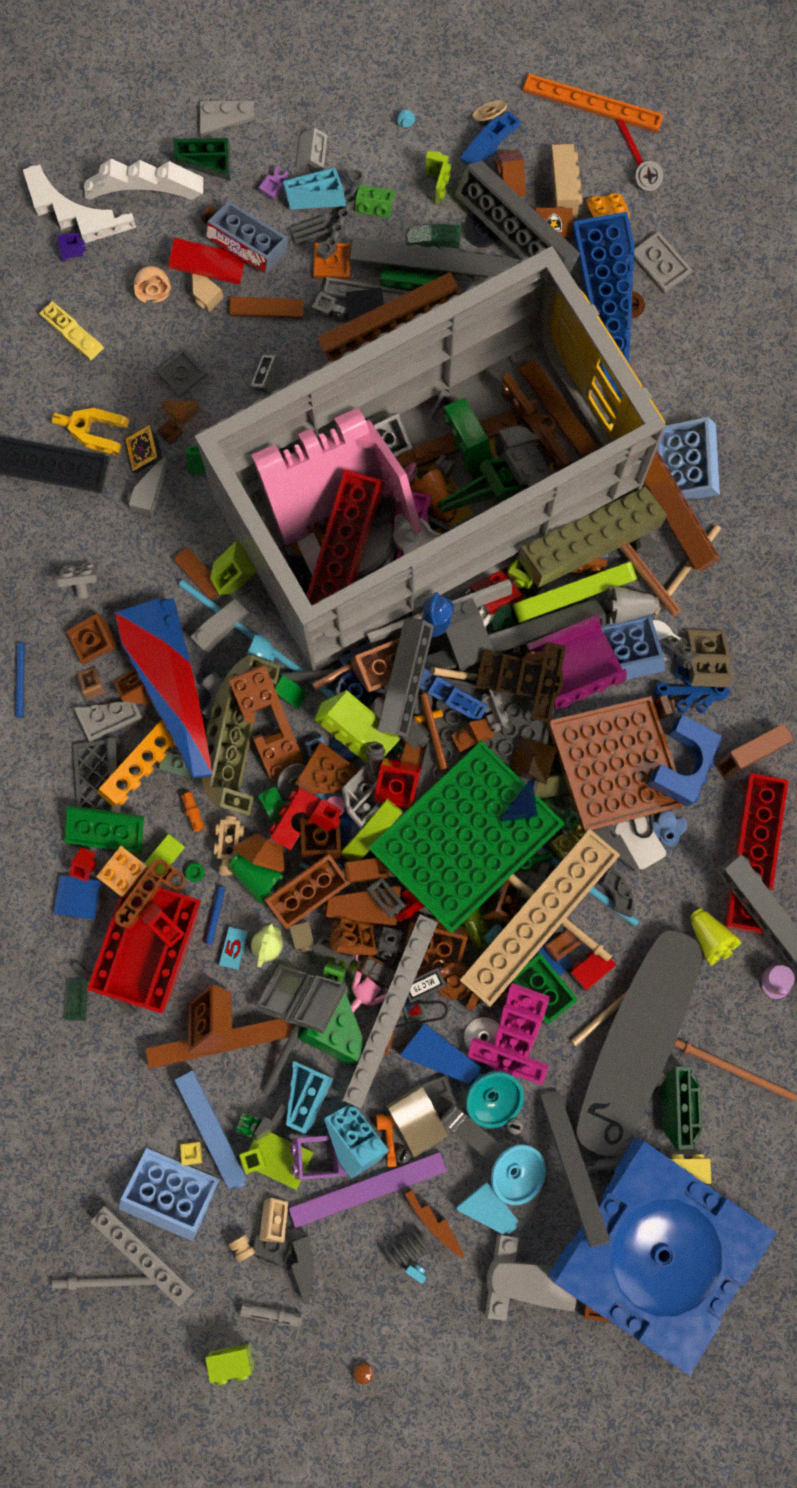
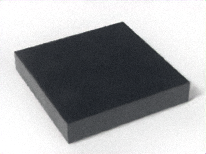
(363, 301)

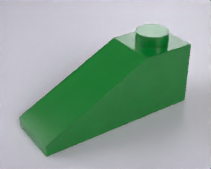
(273, 804)

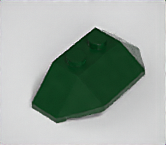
(681, 1108)

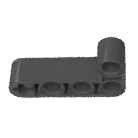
(472, 1134)

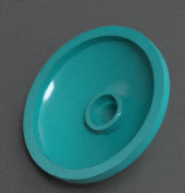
(501, 1106)

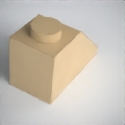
(206, 292)

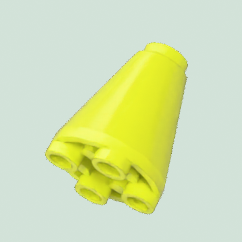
(713, 937)

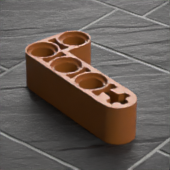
(147, 896)

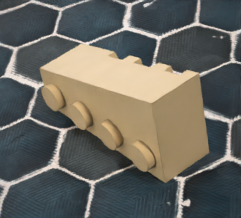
(565, 178)

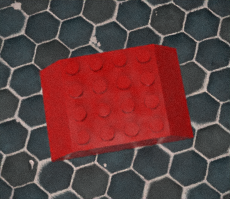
(136, 961)

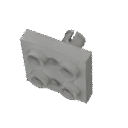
(79, 577)

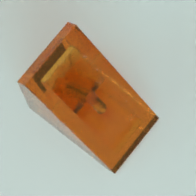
(181, 411)

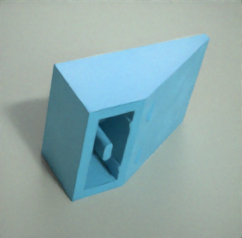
(354, 1140)

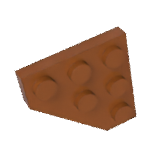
(325, 772)

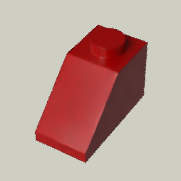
(161, 924)

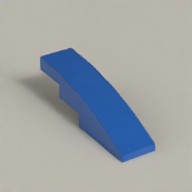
(452, 695)

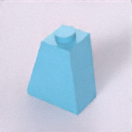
(488, 1209)

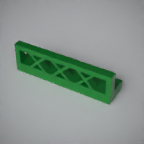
(404, 280)

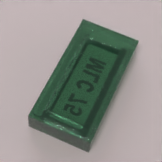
(77, 1001)

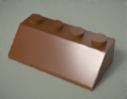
(307, 891)

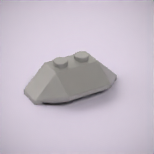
(360, 794)

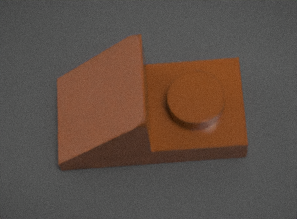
(472, 735)

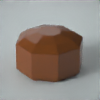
(363, 1373)

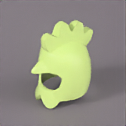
(266, 944)

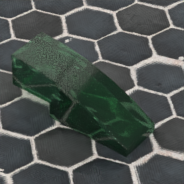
(435, 235)

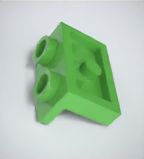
(374, 201)

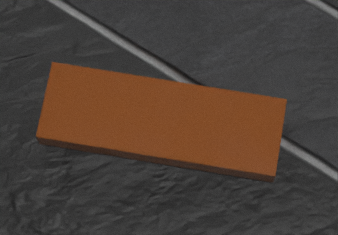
(197, 572)

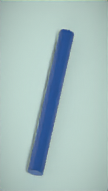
(20, 680)

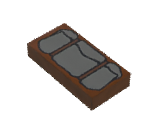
(377, 970)

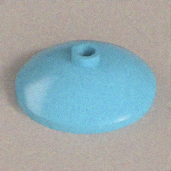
(526, 1178)

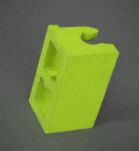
(167, 851)

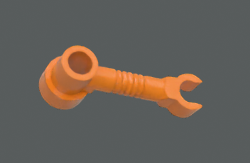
(386, 1123)

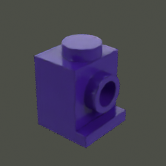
(70, 246)

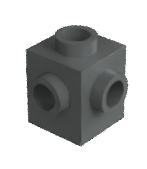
(389, 944)

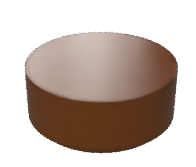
(471, 1001)

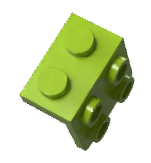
(438, 166)

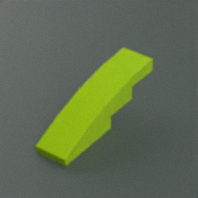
(371, 831)

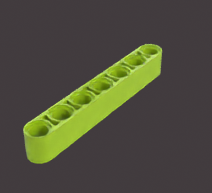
(574, 592)

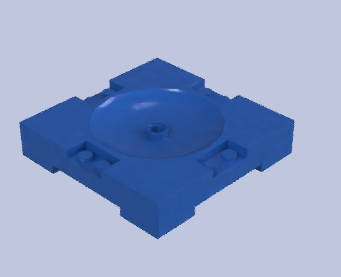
(670, 1300)

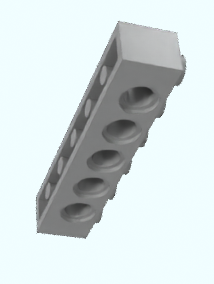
(143, 1255)

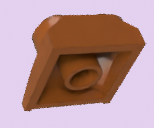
(92, 638)

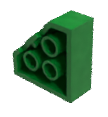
(468, 436)
(341, 1038)

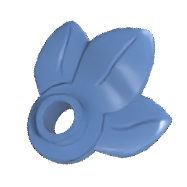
(667, 825)

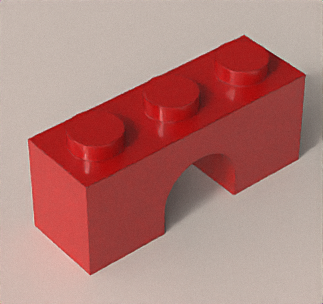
(300, 802)

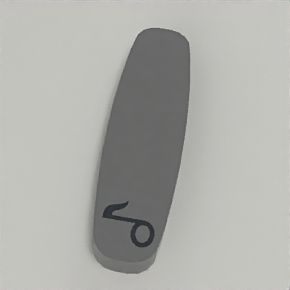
(639, 1043)

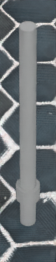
(75, 1283)

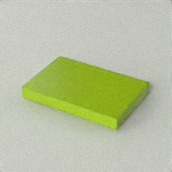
(279, 1159)

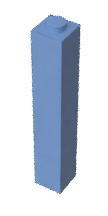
(211, 1130)

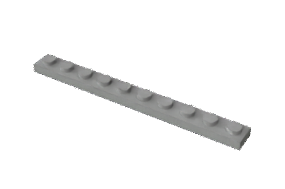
(390, 1011)

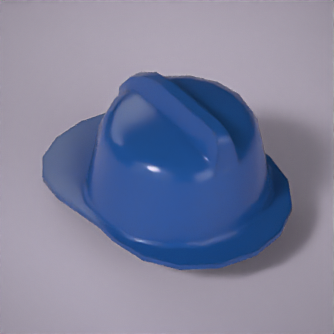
(438, 612)

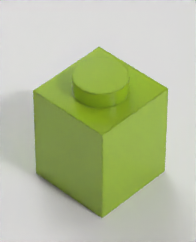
(253, 1160)

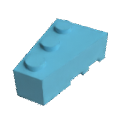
(306, 1097)

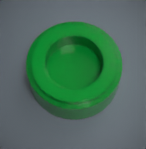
(195, 872)

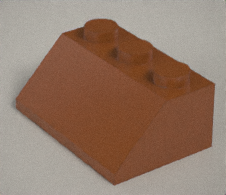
(210, 1021)

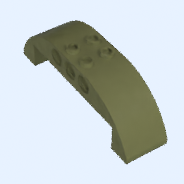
(229, 742)

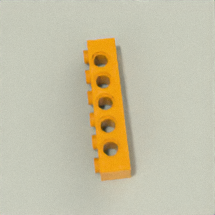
(109, 789)

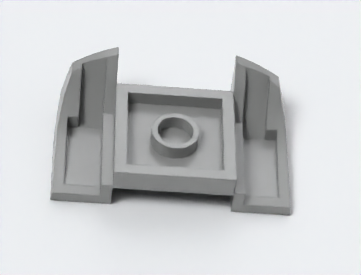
(524, 456)

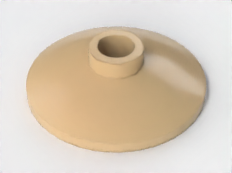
(490, 110)

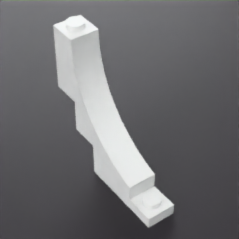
(92, 222)

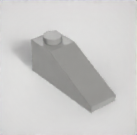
(147, 491)
(219, 625)

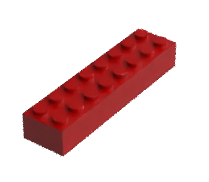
(345, 535)
(758, 840)

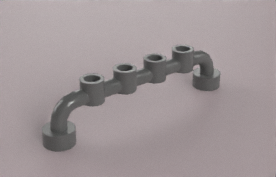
(326, 248)

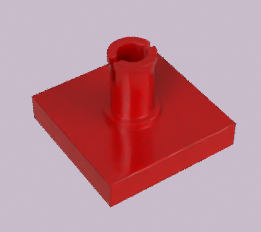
(493, 579)

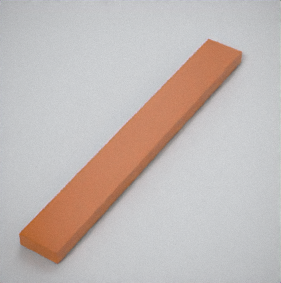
(593, 103)

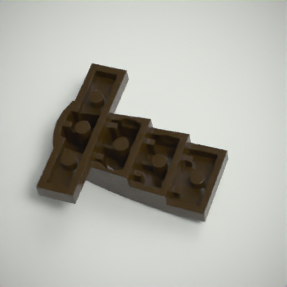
(525, 677)

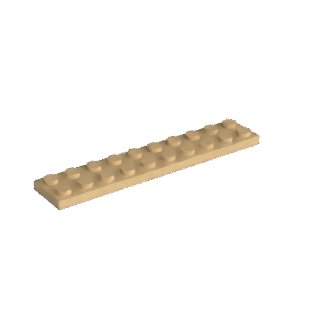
(540, 917)

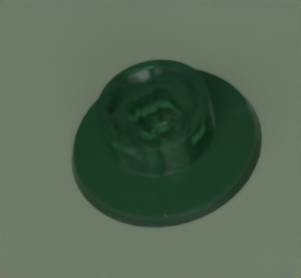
(505, 611)

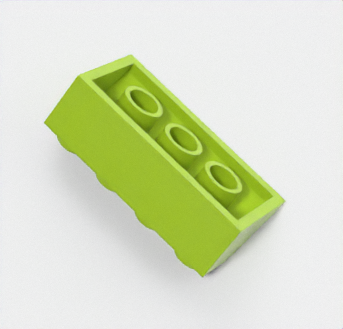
(353, 724)

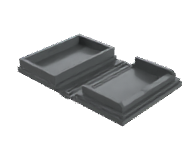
(301, 998)

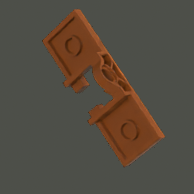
(529, 413)
(254, 692)

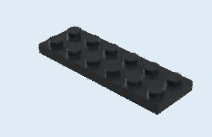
(53, 464)

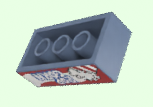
(247, 237)

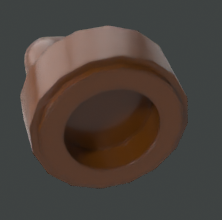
(208, 213)

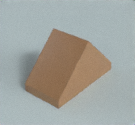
(91, 683)

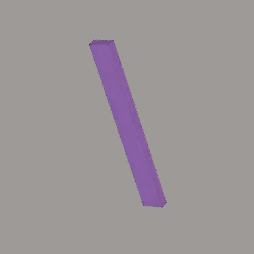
(367, 1189)

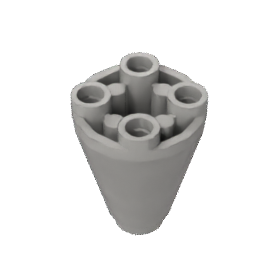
(629, 605)

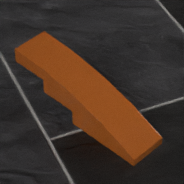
(438, 1228)

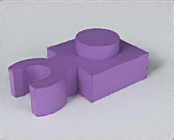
(273, 184)

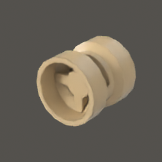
(241, 1248)

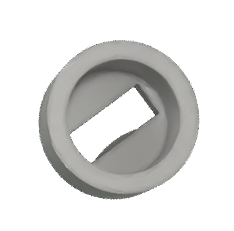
(516, 1122)

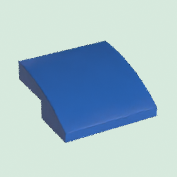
(77, 897)

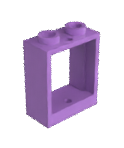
(296, 1167)

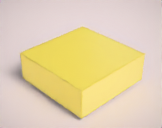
(191, 1153)

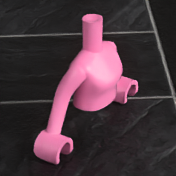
(365, 991)

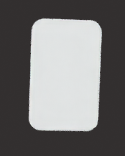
(644, 850)

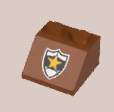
(559, 219)

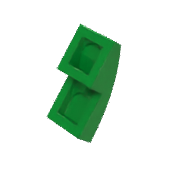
(289, 692)

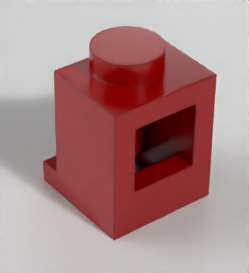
(326, 816)
(83, 864)

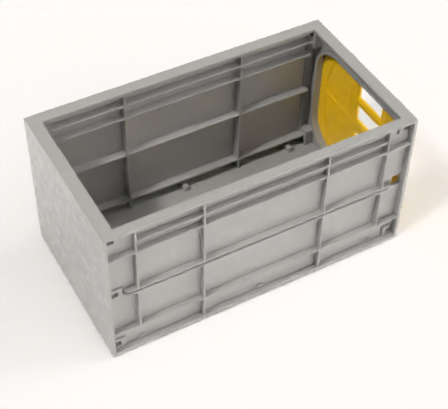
(465, 351)

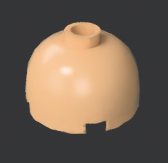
(151, 282)

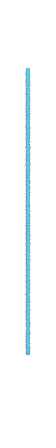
(327, 692)

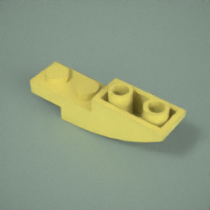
(71, 331)

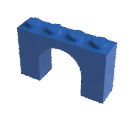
(704, 745)

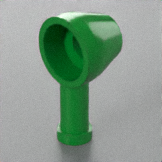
(536, 859)

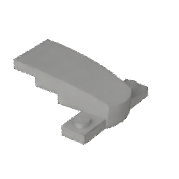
(520, 1282)

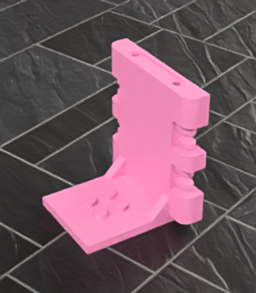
(306, 483)

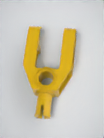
(88, 416)

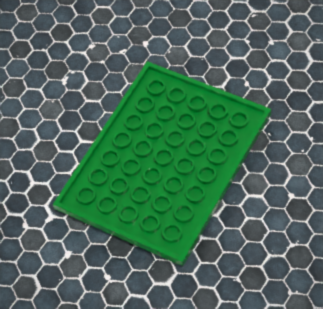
(453, 840)

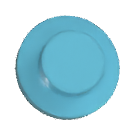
(406, 118)

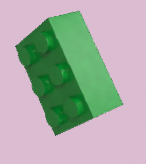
(542, 978)

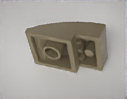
(712, 665)
(417, 1120)

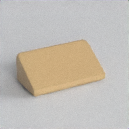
(274, 1220)

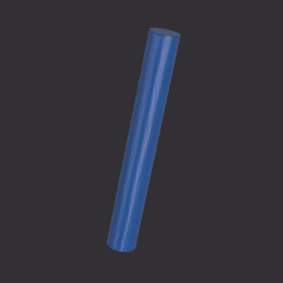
(215, 915)

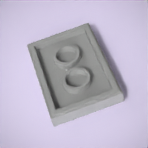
(661, 262)

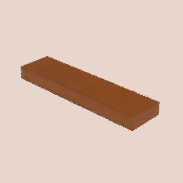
(266, 307)

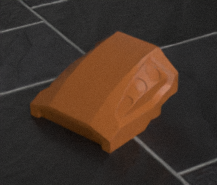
(352, 937)

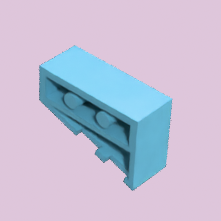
(315, 190)

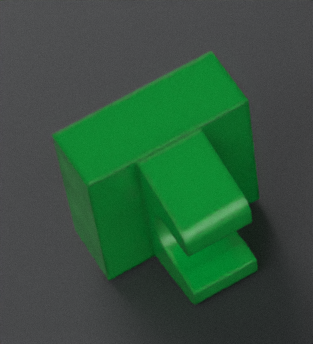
(248, 1125)

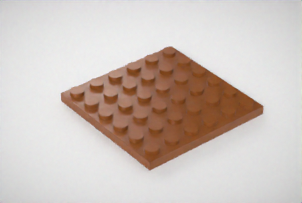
(610, 760)

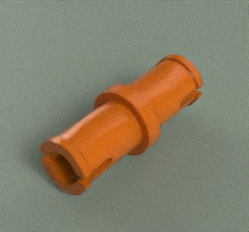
(192, 812)

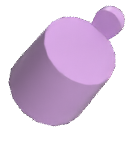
(777, 981)

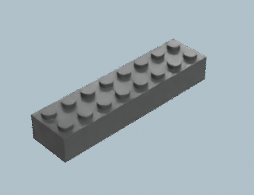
(510, 215)

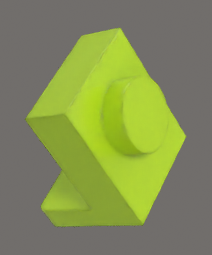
(517, 576)

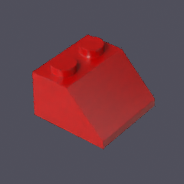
(397, 783)

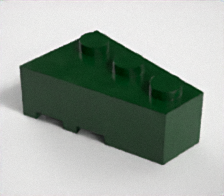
(204, 155)

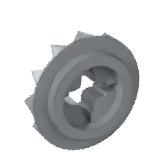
(653, 169)

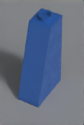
(439, 1055)

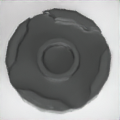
(268, 1252)

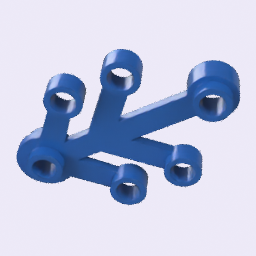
(694, 692)

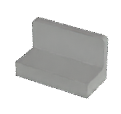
(312, 148)

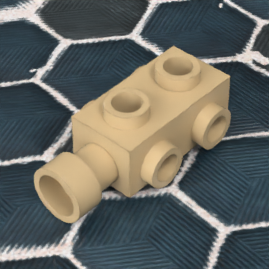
(227, 841)

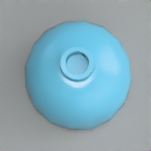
(261, 648)

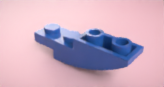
(490, 137)

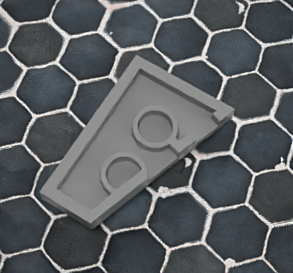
(223, 114)
(106, 719)

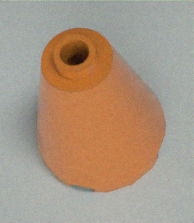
(434, 485)

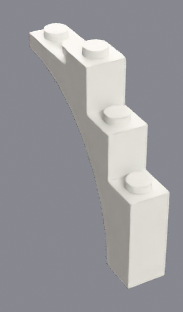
(142, 176)

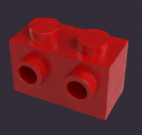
(591, 970)

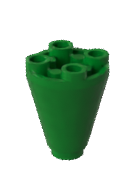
(255, 878)

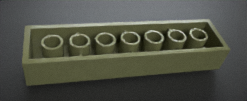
(591, 536)

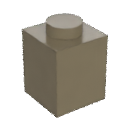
(302, 937)

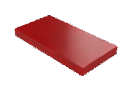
(206, 261)

